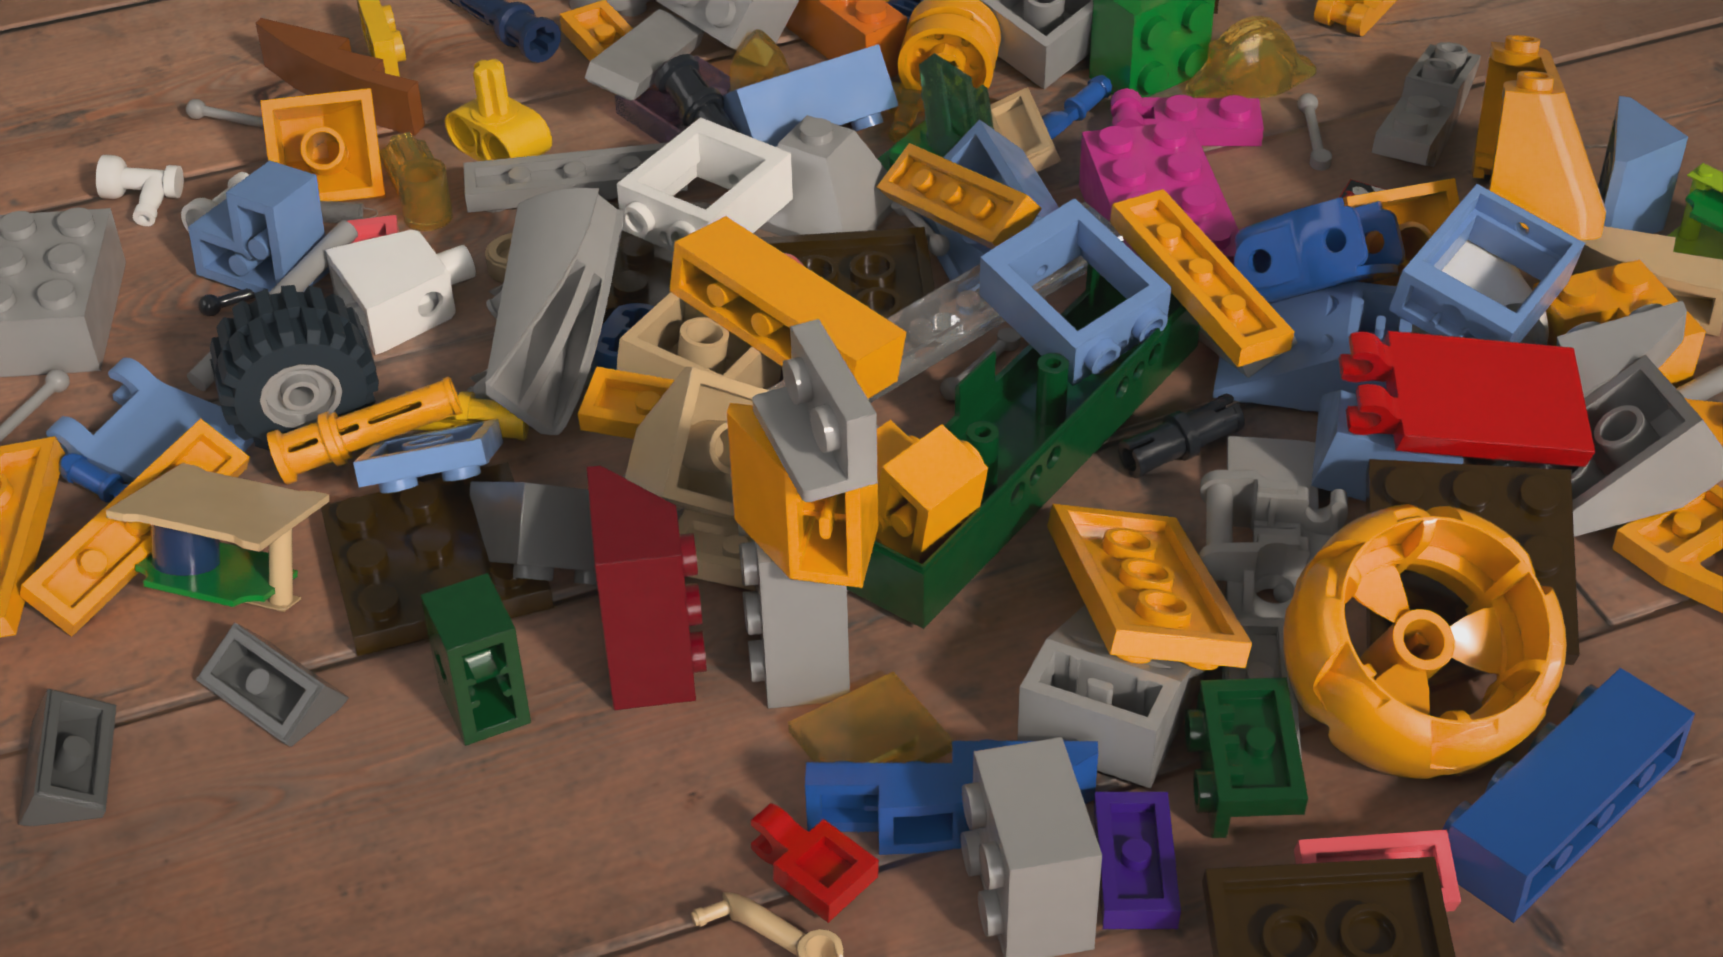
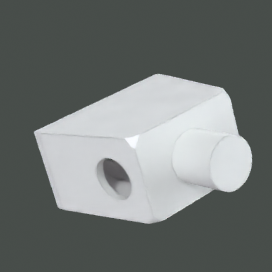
(398, 284)

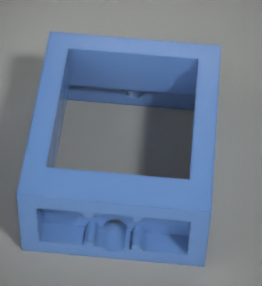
(1046, 247)
(1454, 309)

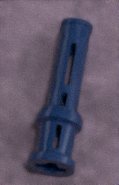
(517, 26)

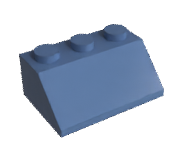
(839, 90)
(1000, 160)

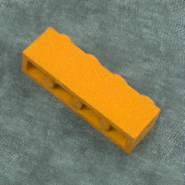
(764, 292)

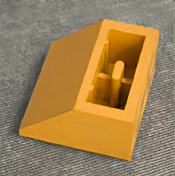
(807, 540)

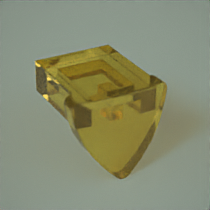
(756, 61)

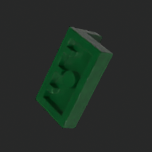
(1245, 751)

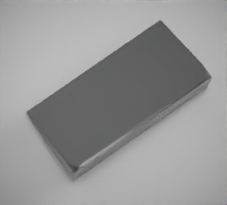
(269, 686)
(67, 760)

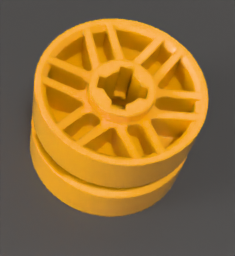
(955, 30)

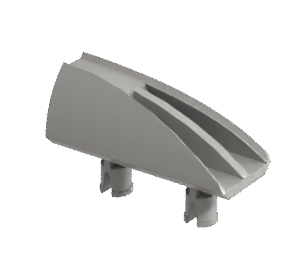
(551, 305)

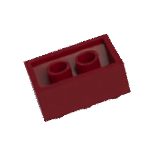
(645, 593)

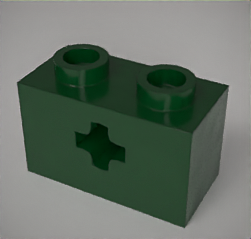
(476, 658)

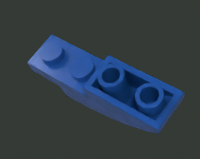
(914, 802)

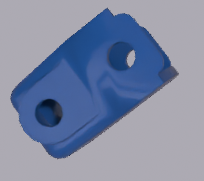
(1318, 249)

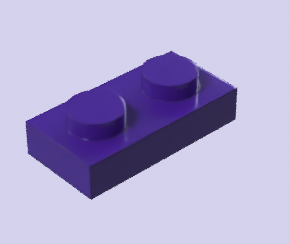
(1137, 861)

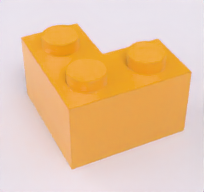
(1614, 294)
(925, 488)

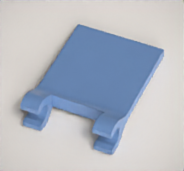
(144, 426)

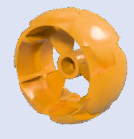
(1382, 700)

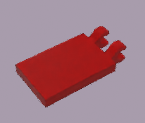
(1469, 397)

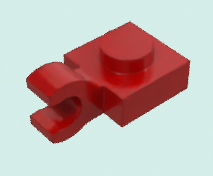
(815, 866)

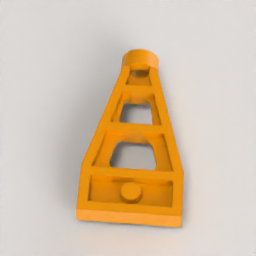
(1676, 543)

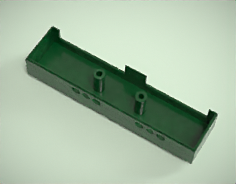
(1033, 440)

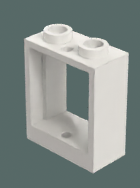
(751, 170)

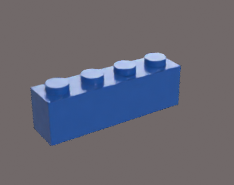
(1565, 792)

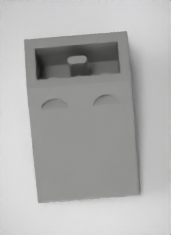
(1095, 696)

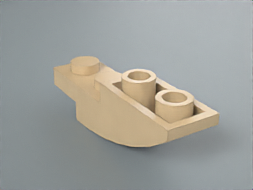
(1686, 276)

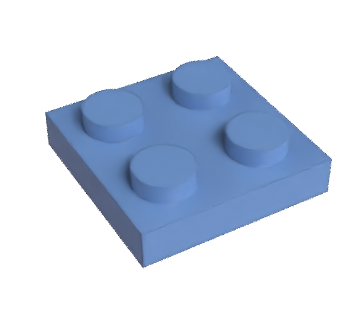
(452, 451)

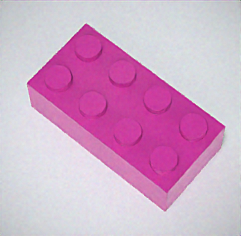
(1148, 158)

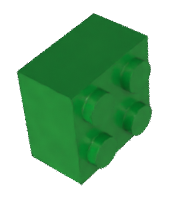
(1149, 42)

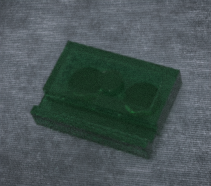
(950, 103)

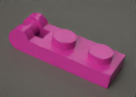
(1215, 120)

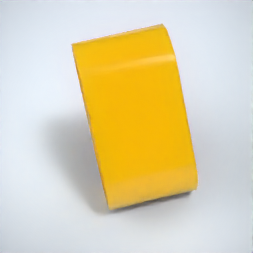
(495, 124)

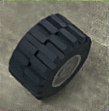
(290, 362)

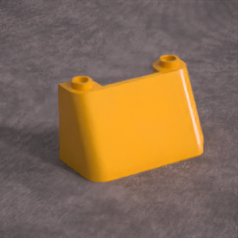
(1533, 141)

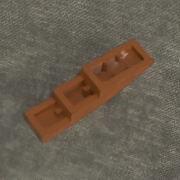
(325, 64)

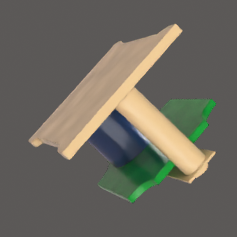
(198, 509)

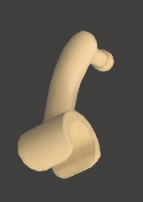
(748, 912)

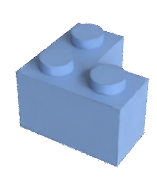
(260, 229)

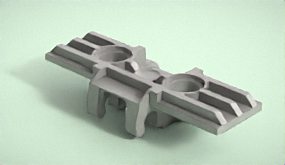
(1273, 495)

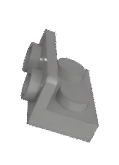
(820, 419)

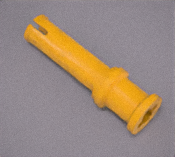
(336, 437)

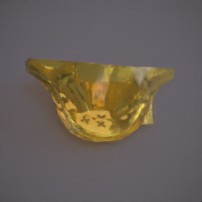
(1251, 61)

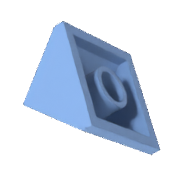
(1640, 168)

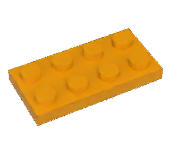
(1147, 588)

